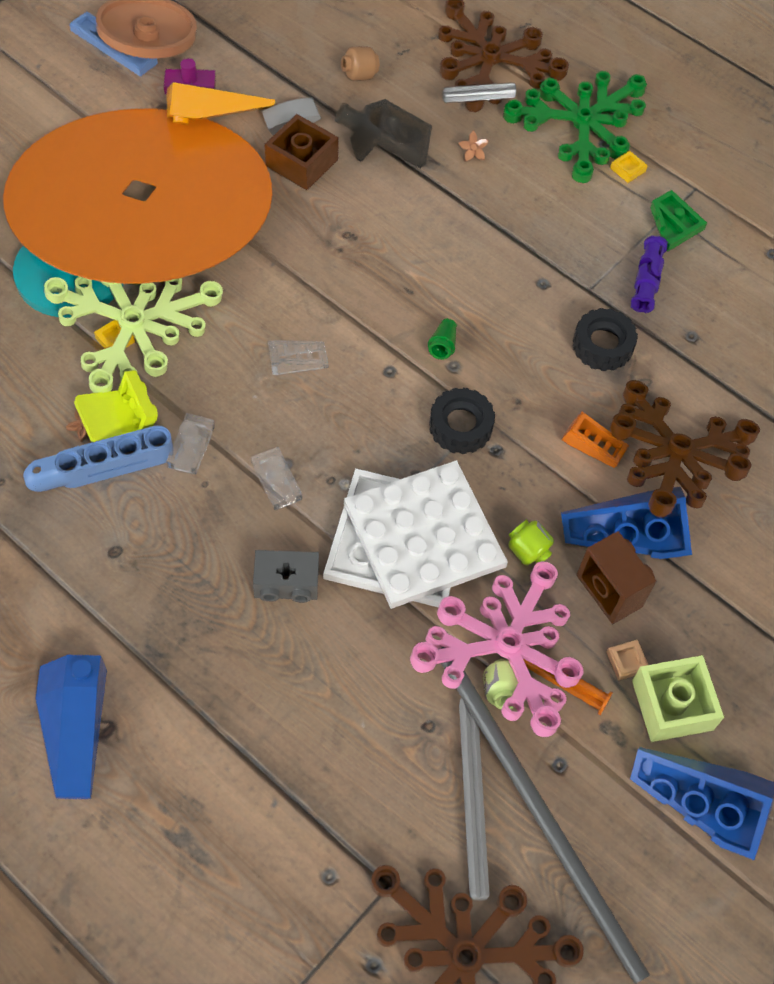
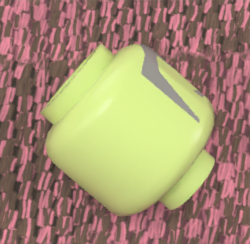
(499, 682)

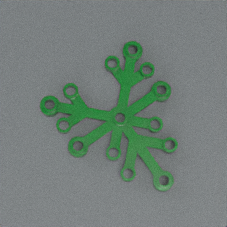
(583, 118)

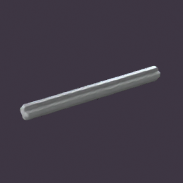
(474, 805)

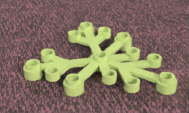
(87, 303)

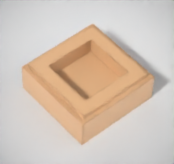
(626, 659)

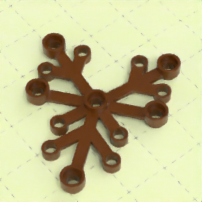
(492, 53)
(679, 448)
(433, 927)

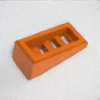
(584, 444)

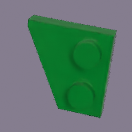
(675, 219)

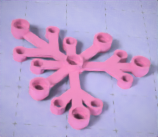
(459, 652)

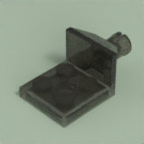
(388, 127)

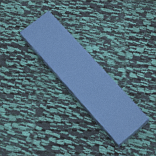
(86, 28)

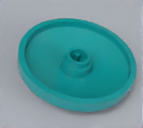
(30, 277)

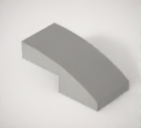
(280, 114)

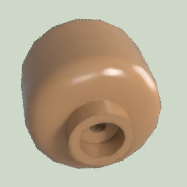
(360, 63)

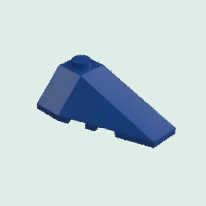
(633, 519)
(70, 719)
(716, 798)

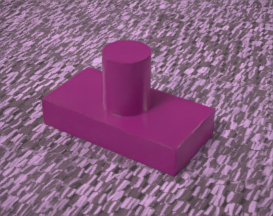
(190, 76)

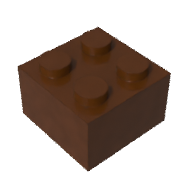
(301, 151)
(616, 577)

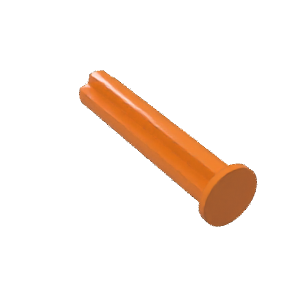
(582, 690)

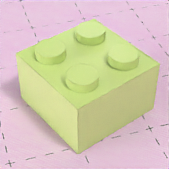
(677, 698)

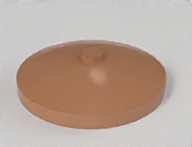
(146, 27)

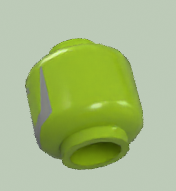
(530, 542)

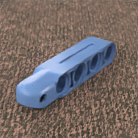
(116, 462)

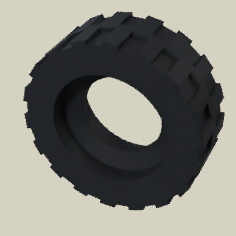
(608, 321)
(461, 400)

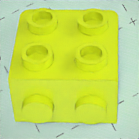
(117, 411)

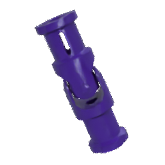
(649, 274)

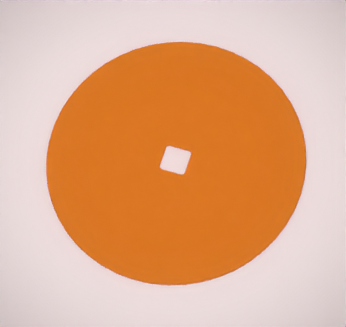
(72, 210)

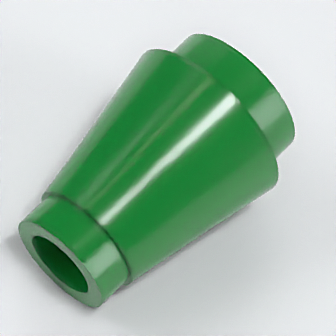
(443, 341)

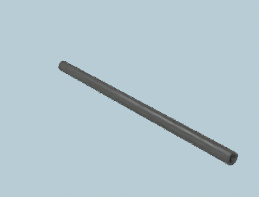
(551, 830)

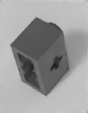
(273, 566)

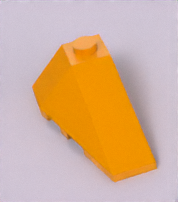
(197, 103)

